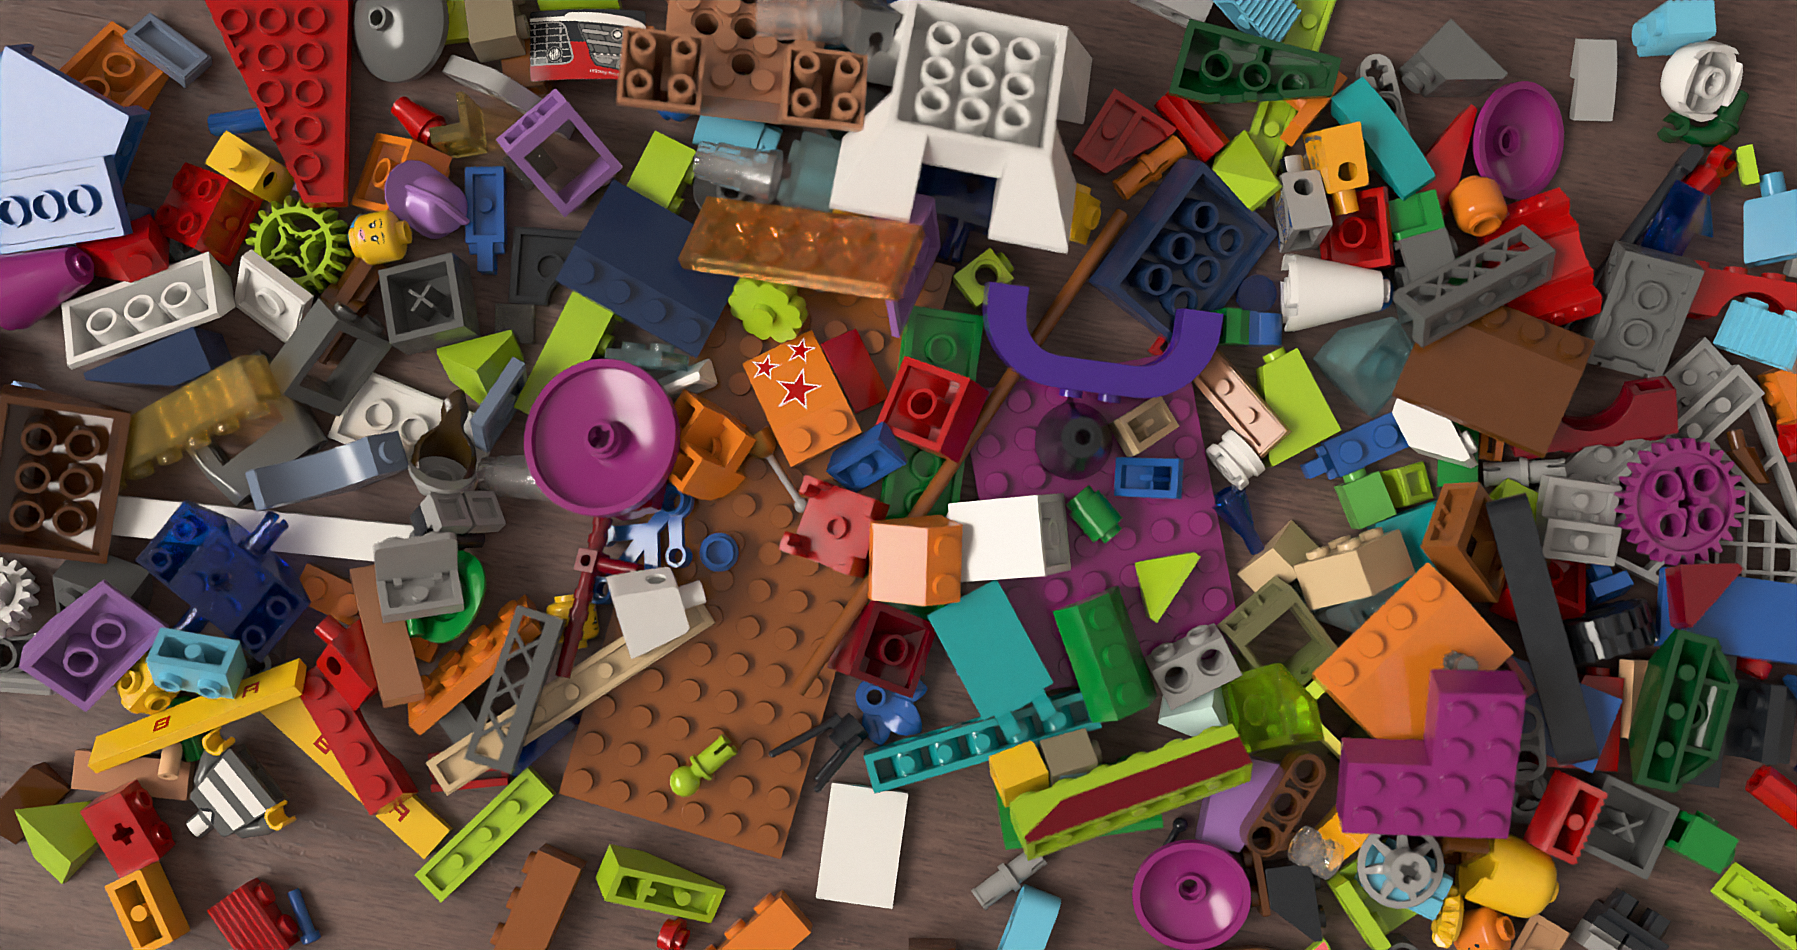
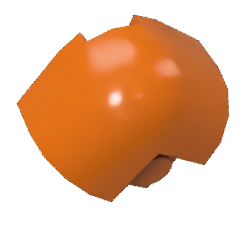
(709, 449)

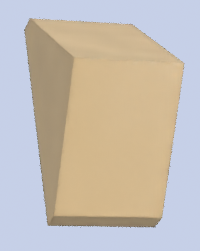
(1143, 426)
(1278, 557)

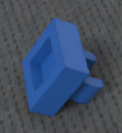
(1605, 585)

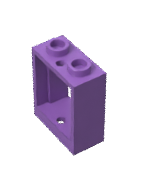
(540, 124)

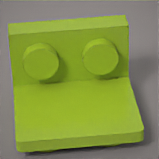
(1368, 916)

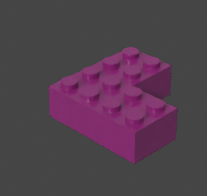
(1450, 781)

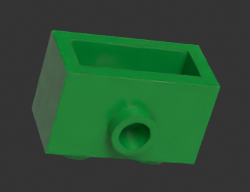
(1701, 841)

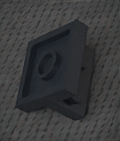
(1761, 722)

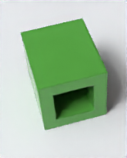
(1364, 498)

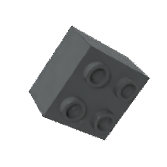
(429, 303)
(1629, 825)

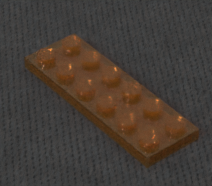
(803, 247)

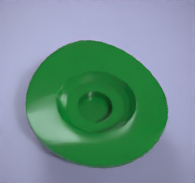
(450, 626)

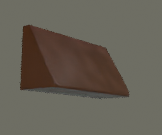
(35, 788)

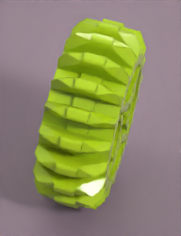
(328, 235)

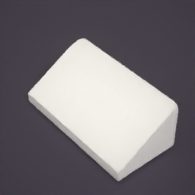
(696, 379)

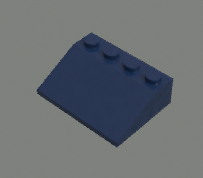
(1183, 249)
(633, 270)

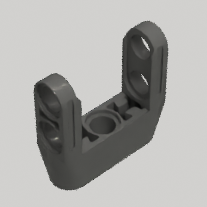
(291, 439)

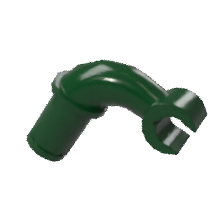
(1717, 130)

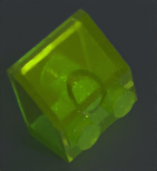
(1271, 710)

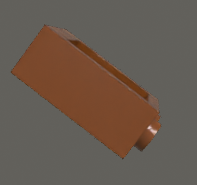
(1455, 517)

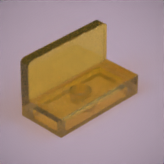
(464, 137)

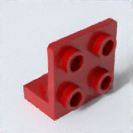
(207, 212)

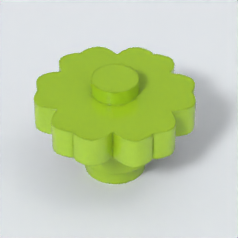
(768, 308)

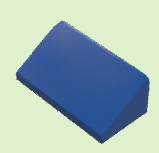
(866, 458)

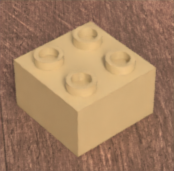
(1353, 568)

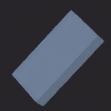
(167, 50)

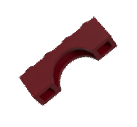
(1641, 411)

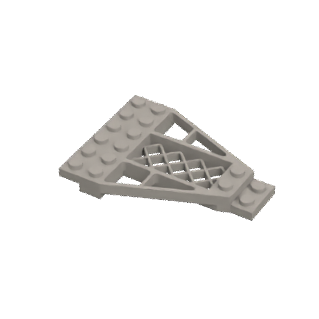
(1708, 401)

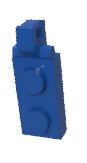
(487, 215)
(1356, 448)

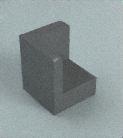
(461, 719)

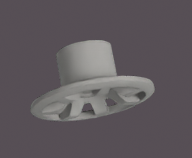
(1403, 869)

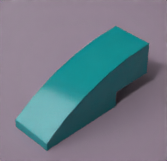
(1385, 139)

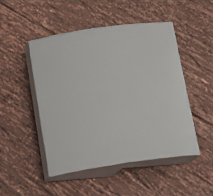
(1578, 520)

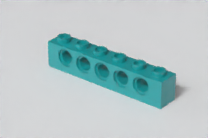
(970, 742)

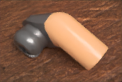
(170, 761)

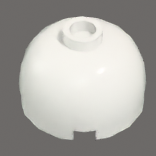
(1701, 79)

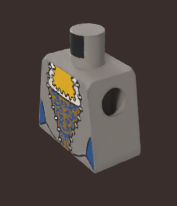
(1300, 207)

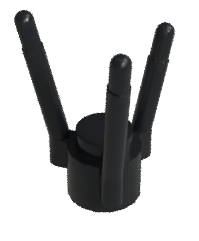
(846, 736)

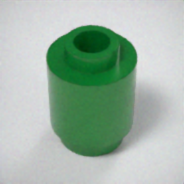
(1094, 515)

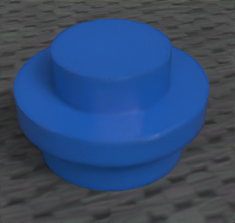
(719, 552)

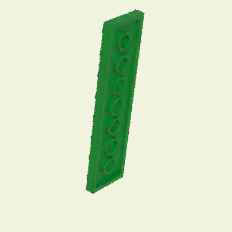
(951, 343)

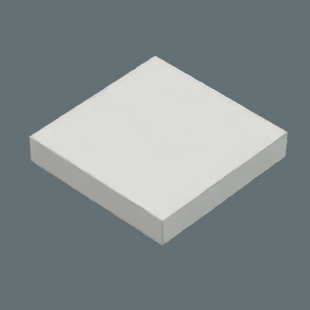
(270, 296)

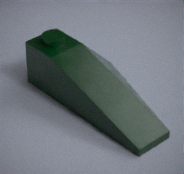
(1239, 67)

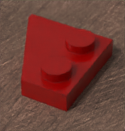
(1120, 134)

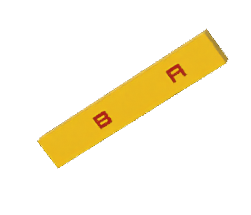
(197, 716)
(411, 820)

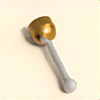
(764, 448)

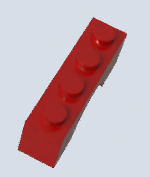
(1722, 285)
(369, 766)

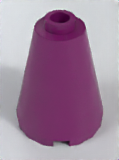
(39, 283)

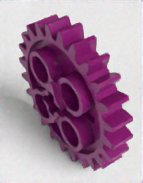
(1713, 495)

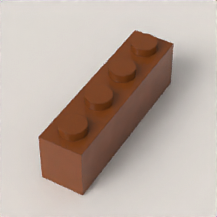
(541, 900)

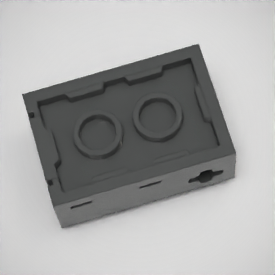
(1641, 309)

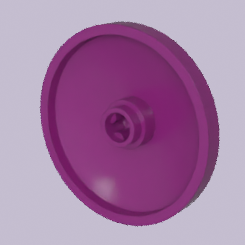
(602, 438)

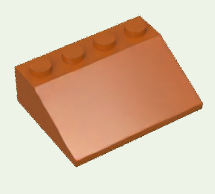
(1387, 663)

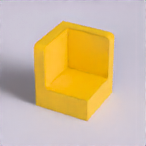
(1018, 771)

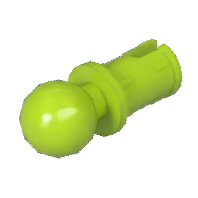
(686, 779)

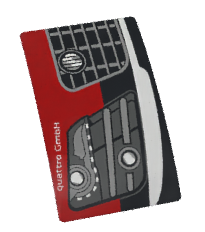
(579, 42)

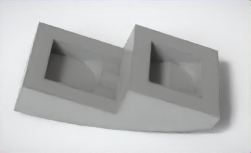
(1595, 79)

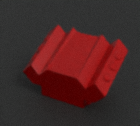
(1571, 290)

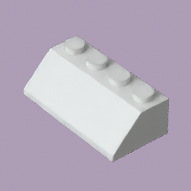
(145, 309)

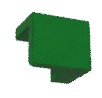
(1415, 215)

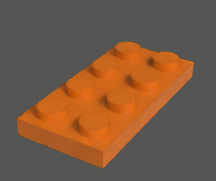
(469, 667)

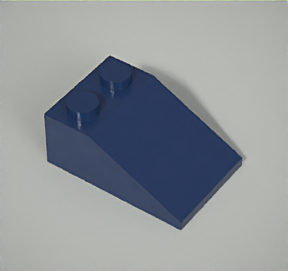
(167, 362)

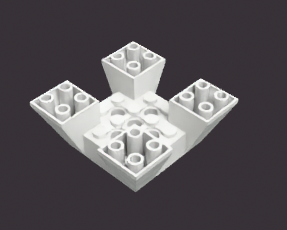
(972, 98)

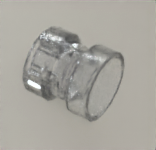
(1319, 854)

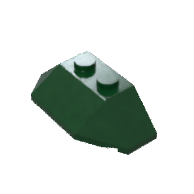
(1681, 711)

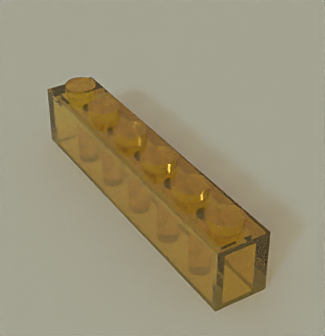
(196, 413)

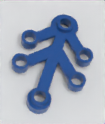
(647, 539)

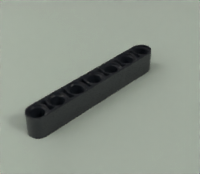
(1542, 630)

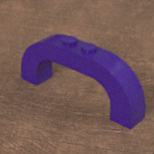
(1186, 356)

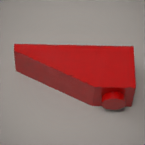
(1448, 156)

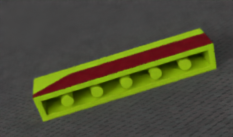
(1130, 791)

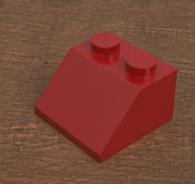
(932, 408)

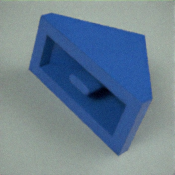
(1149, 477)

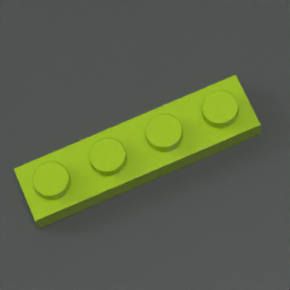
(485, 833)

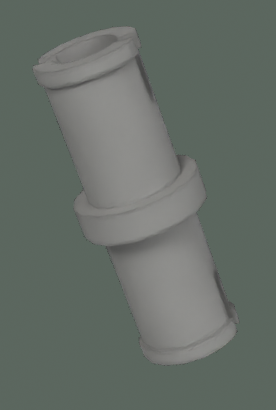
(1522, 471)
(1006, 879)

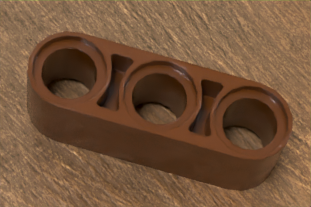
(1282, 822)

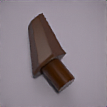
(1746, 458)

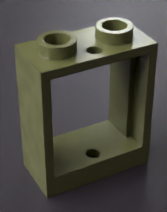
(1261, 611)

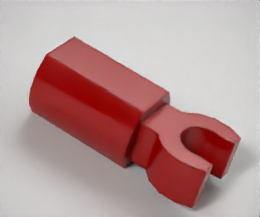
(1708, 176)

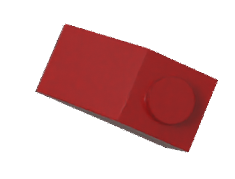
(131, 255)

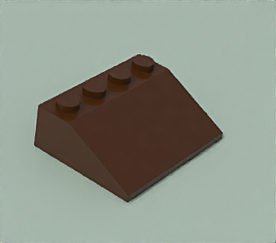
(1499, 377)
(59, 473)

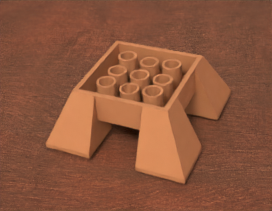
(698, 75)

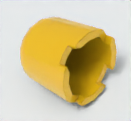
(1510, 878)

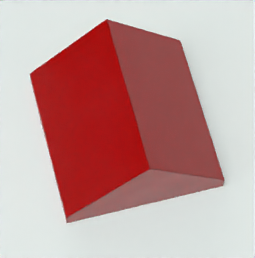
(1363, 235)

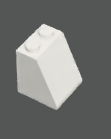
(1012, 537)

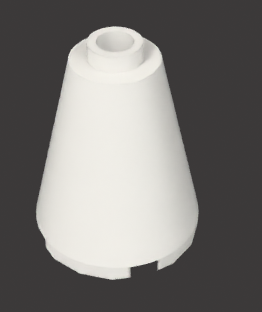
(1328, 291)

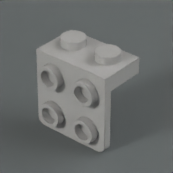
(418, 576)

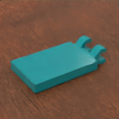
(993, 656)

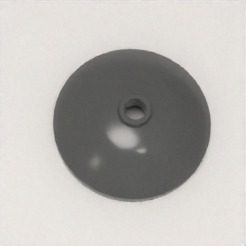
(399, 37)

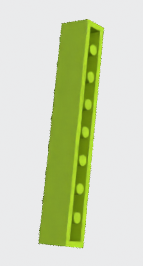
(583, 326)

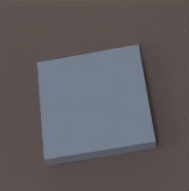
(498, 406)

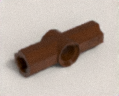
(354, 290)

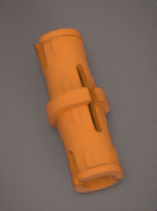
(1149, 168)

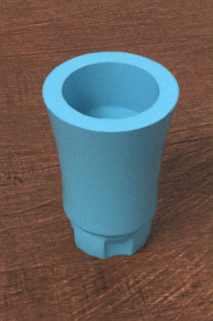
(737, 132)

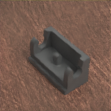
(864, 18)

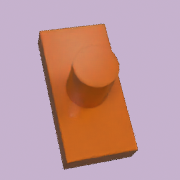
(1307, 113)

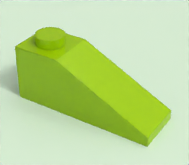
(656, 885)

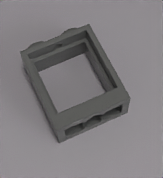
(309, 343)

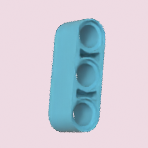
(1030, 920)

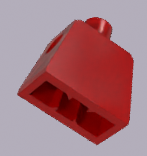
(347, 661)

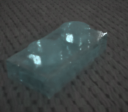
(657, 358)

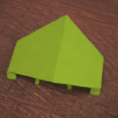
(479, 362)
(58, 837)

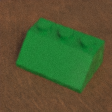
(1105, 656)

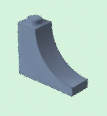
(328, 472)

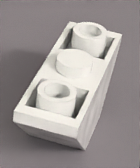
(1434, 435)

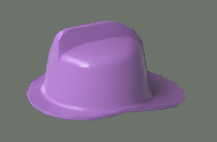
(425, 199)

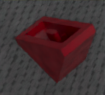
(1695, 588)

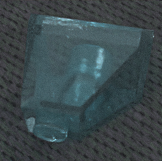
(1366, 361)

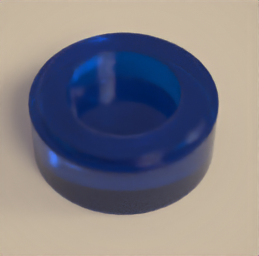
(1256, 294)

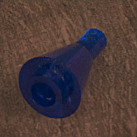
(1235, 510)

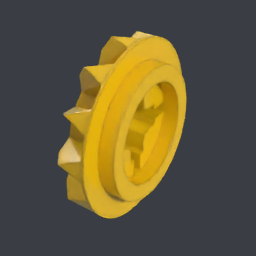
(1449, 919)

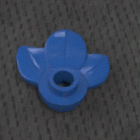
(892, 713)

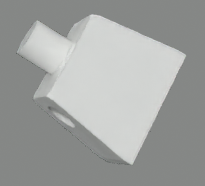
(652, 607)

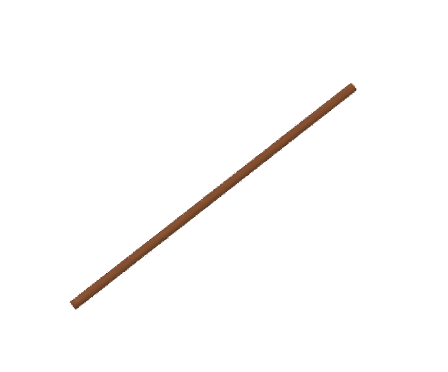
(949, 468)

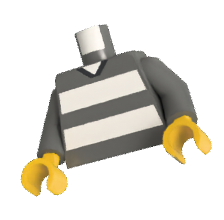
(235, 792)

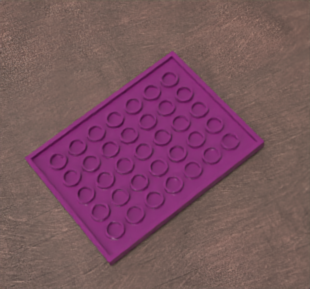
(1152, 528)

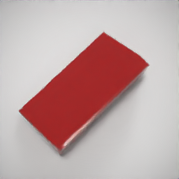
(855, 371)

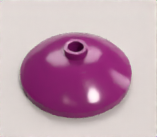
(1519, 139)
(1197, 914)

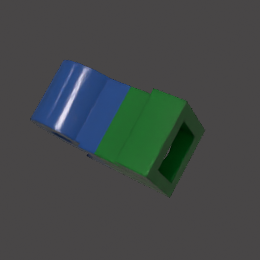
(1250, 328)

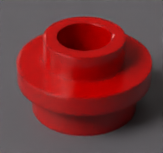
(673, 935)

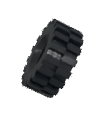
(1610, 630)

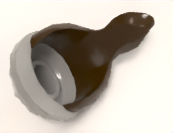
(445, 456)

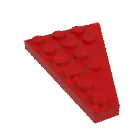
(300, 78)

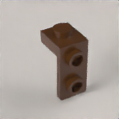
(1249, 860)

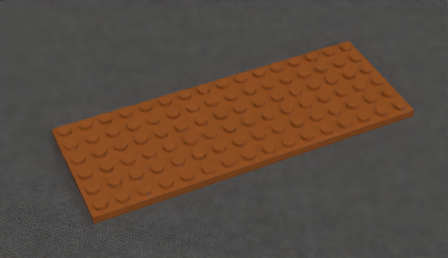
(767, 625)

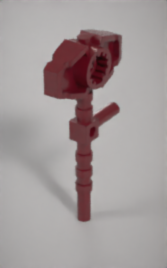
(595, 563)

